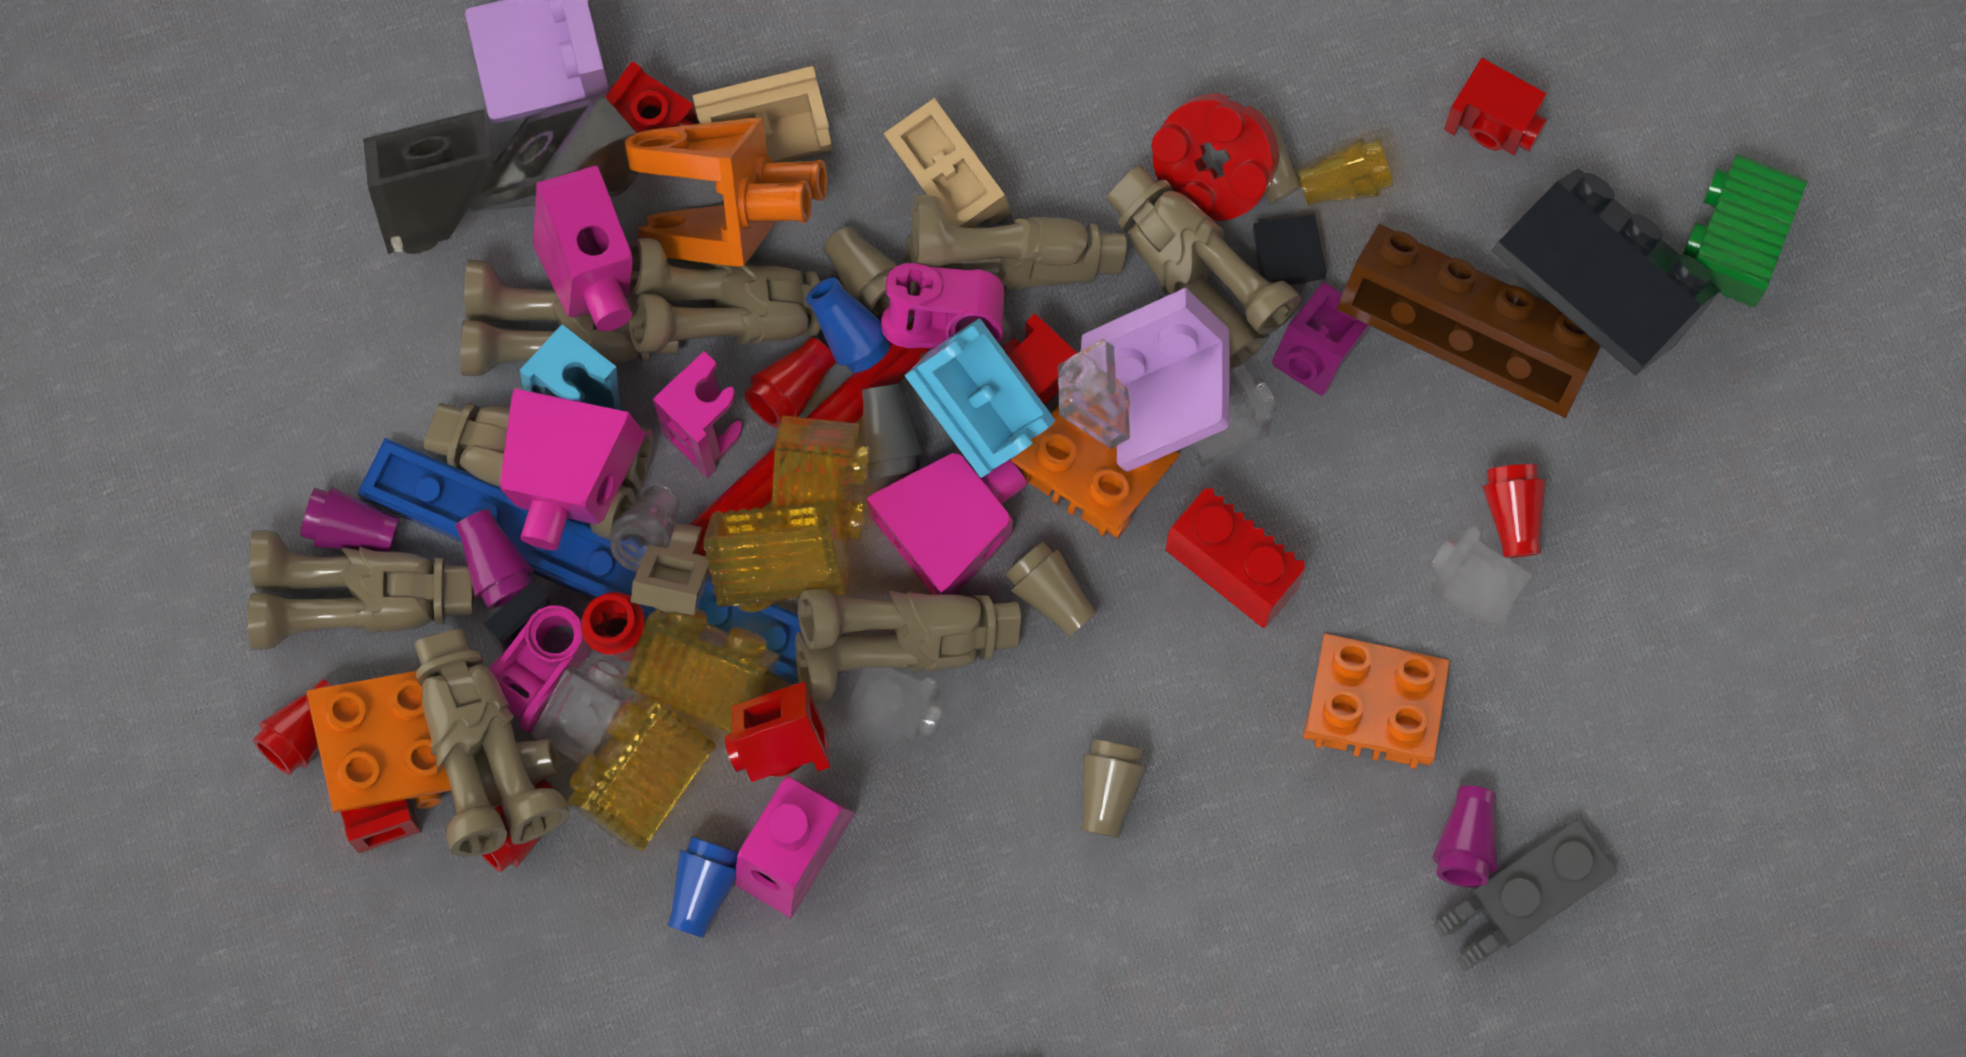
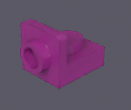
(1318, 341)

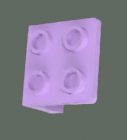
(535, 55)
(1175, 374)

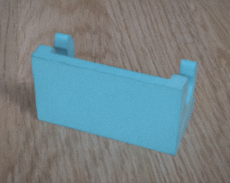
(571, 371)
(979, 397)

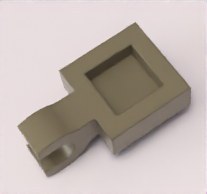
(673, 576)

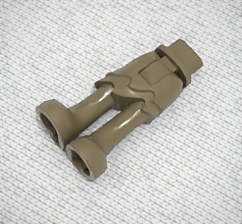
(1181, 249)
(1019, 254)
(749, 300)
(492, 301)
(477, 439)
(388, 590)
(929, 629)
(463, 715)

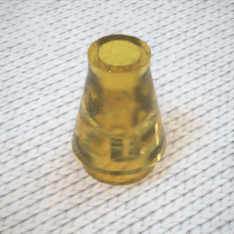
(1347, 174)

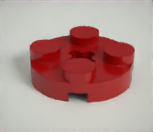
(1228, 126)

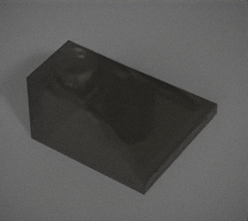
(556, 145)
(427, 178)

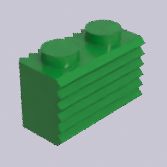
(1746, 227)

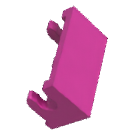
(690, 409)

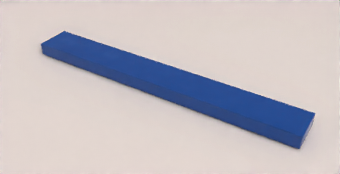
(443, 496)

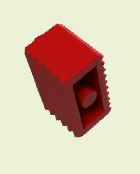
(1235, 557)

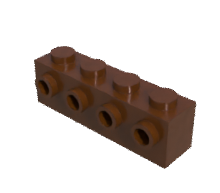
(1469, 319)

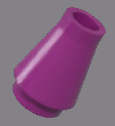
(343, 521)
(492, 559)
(1468, 841)

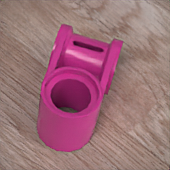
(942, 304)
(534, 669)

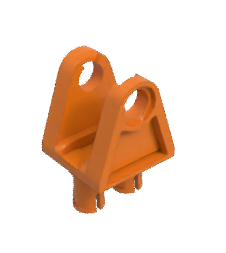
(751, 184)

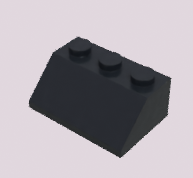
(1607, 270)

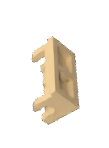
(787, 103)
(947, 167)

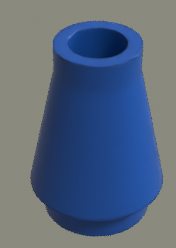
(848, 326)
(701, 885)

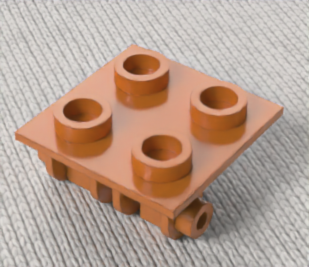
(1088, 475)
(1377, 700)
(376, 743)

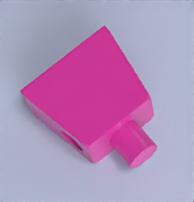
(583, 247)
(564, 462)
(947, 519)
(790, 845)

